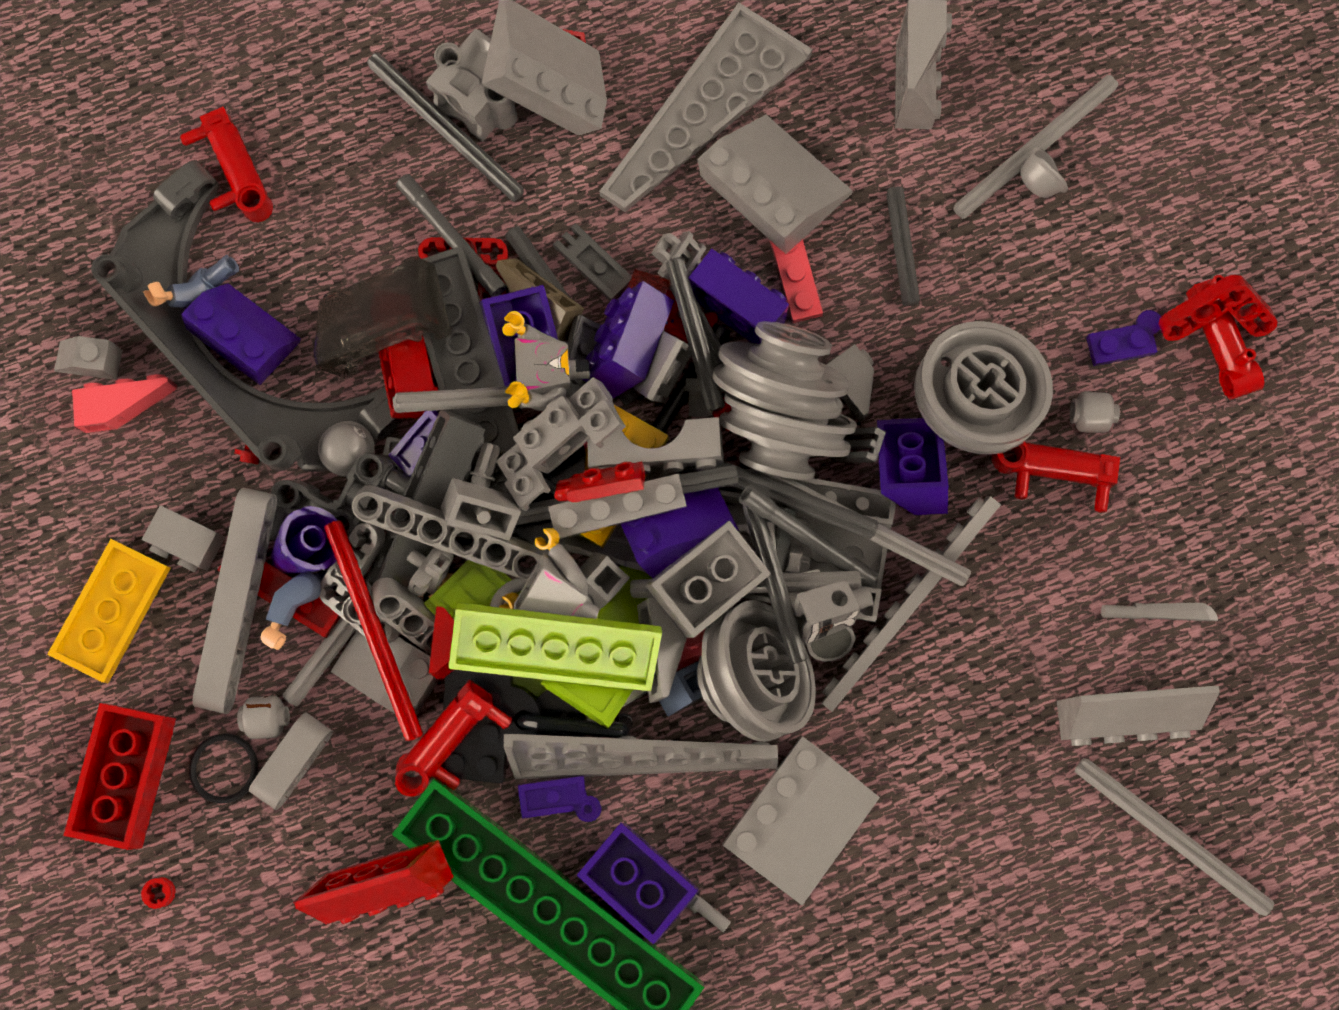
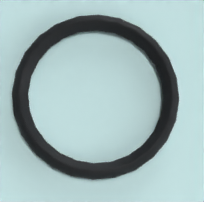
(192, 768)

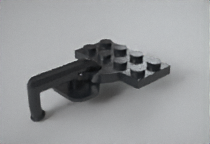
(482, 751)

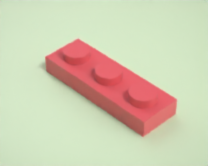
(798, 283)

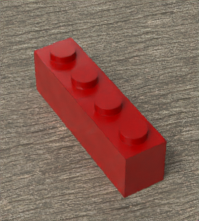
(406, 370)

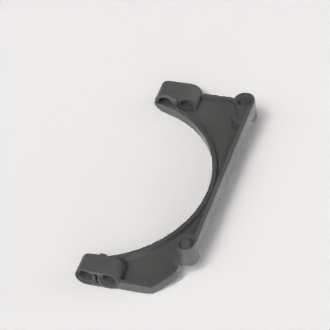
(157, 250)

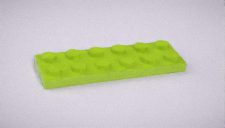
(554, 647)

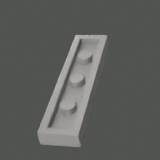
(589, 515)

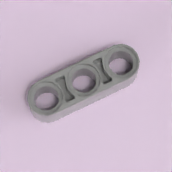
(399, 607)
(289, 761)

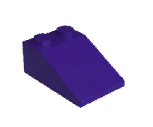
(669, 535)

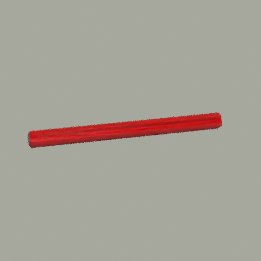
(373, 630)

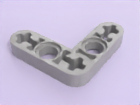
(365, 558)

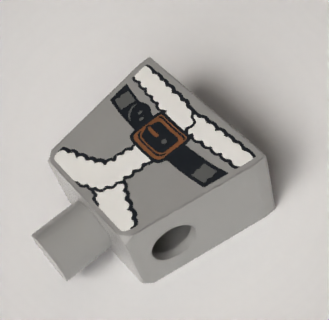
(829, 609)

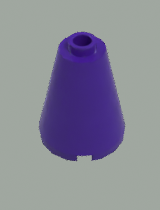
(303, 542)

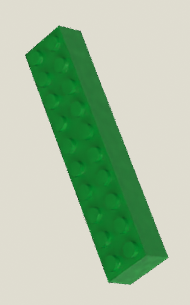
(547, 906)

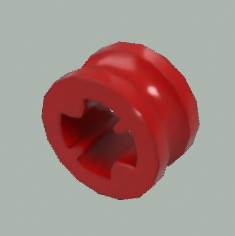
(148, 896)

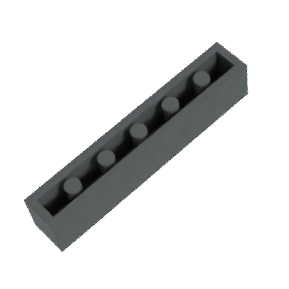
(444, 457)

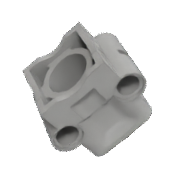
(460, 91)

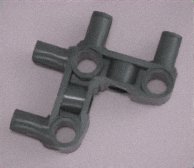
(357, 478)

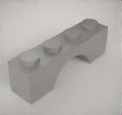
(696, 445)

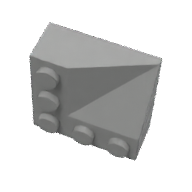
(917, 51)

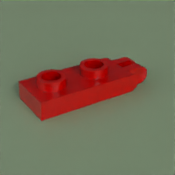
(601, 482)

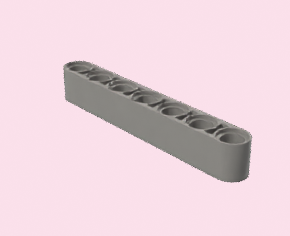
(444, 539)
(235, 600)

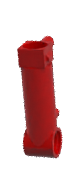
(235, 163)
(1236, 363)
(1061, 464)
(443, 737)

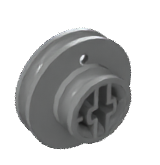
(783, 372)
(990, 391)
(783, 441)
(749, 675)

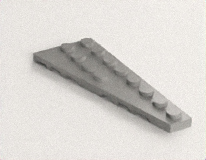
(724, 82)
(899, 613)
(591, 756)

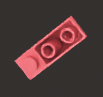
(113, 405)

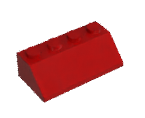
(378, 884)

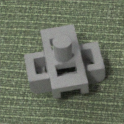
(678, 249)
(430, 571)

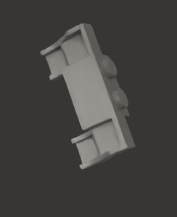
(556, 436)

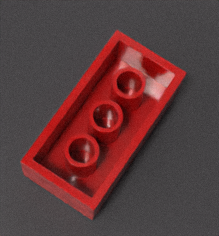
(120, 777)

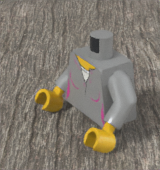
(541, 366)
(554, 584)

